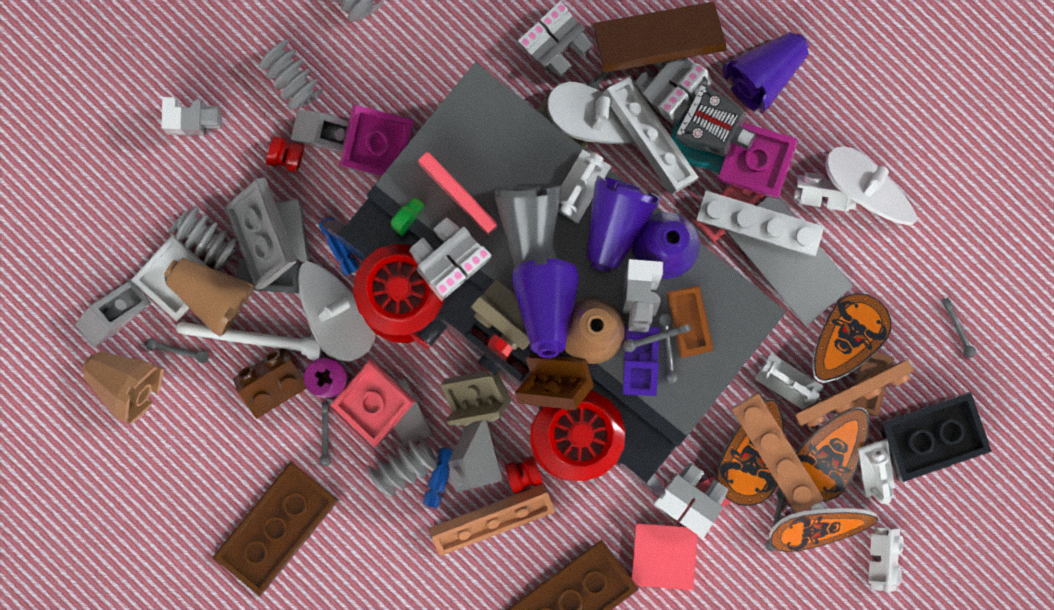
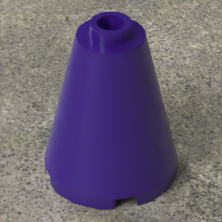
(766, 70)
(616, 221)
(653, 245)
(546, 303)

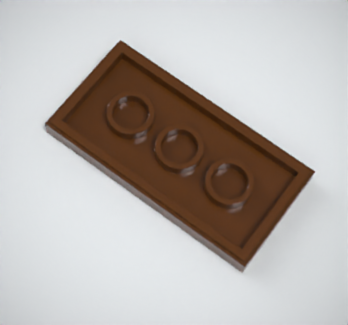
(659, 36)
(275, 528)
(586, 583)

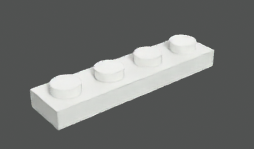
(650, 136)
(760, 223)

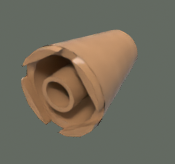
(208, 293)
(591, 345)

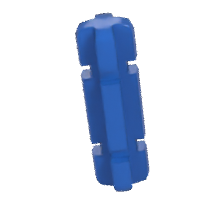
(342, 254)
(438, 479)

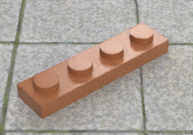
(843, 399)
(777, 453)
(491, 520)

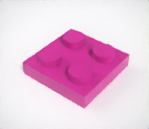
(374, 140)
(763, 165)

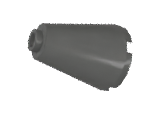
(529, 219)

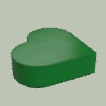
(407, 215)

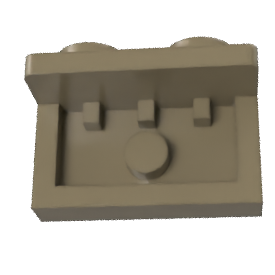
(500, 308)
(475, 398)

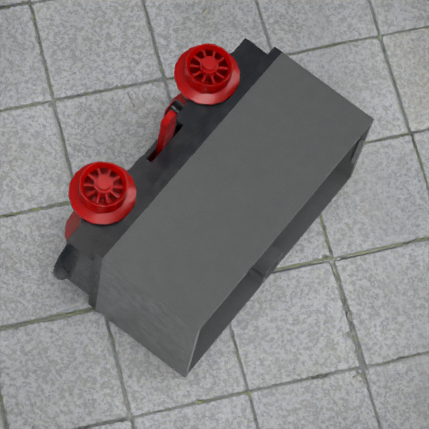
(497, 140)

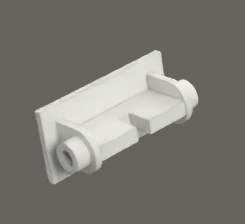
(579, 185)
(815, 187)
(788, 382)
(877, 471)
(886, 571)

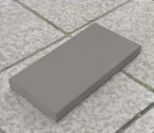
(801, 280)

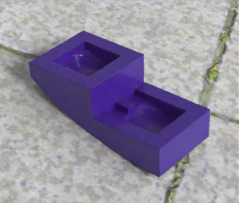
(641, 365)

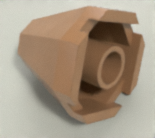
(123, 383)

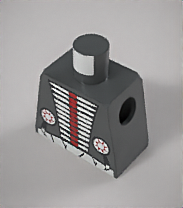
(714, 124)

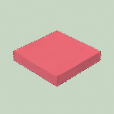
(373, 403)
(664, 556)

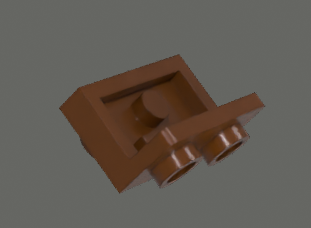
(269, 382)
(555, 382)

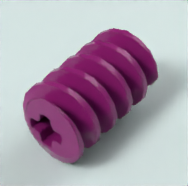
(315, 383)

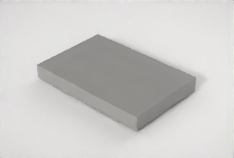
(260, 233)

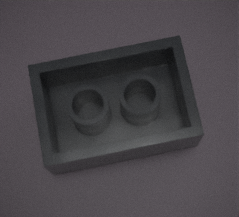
(934, 436)

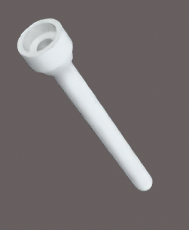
(307, 345)

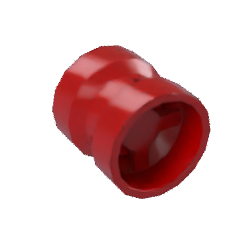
(279, 152)
(529, 470)

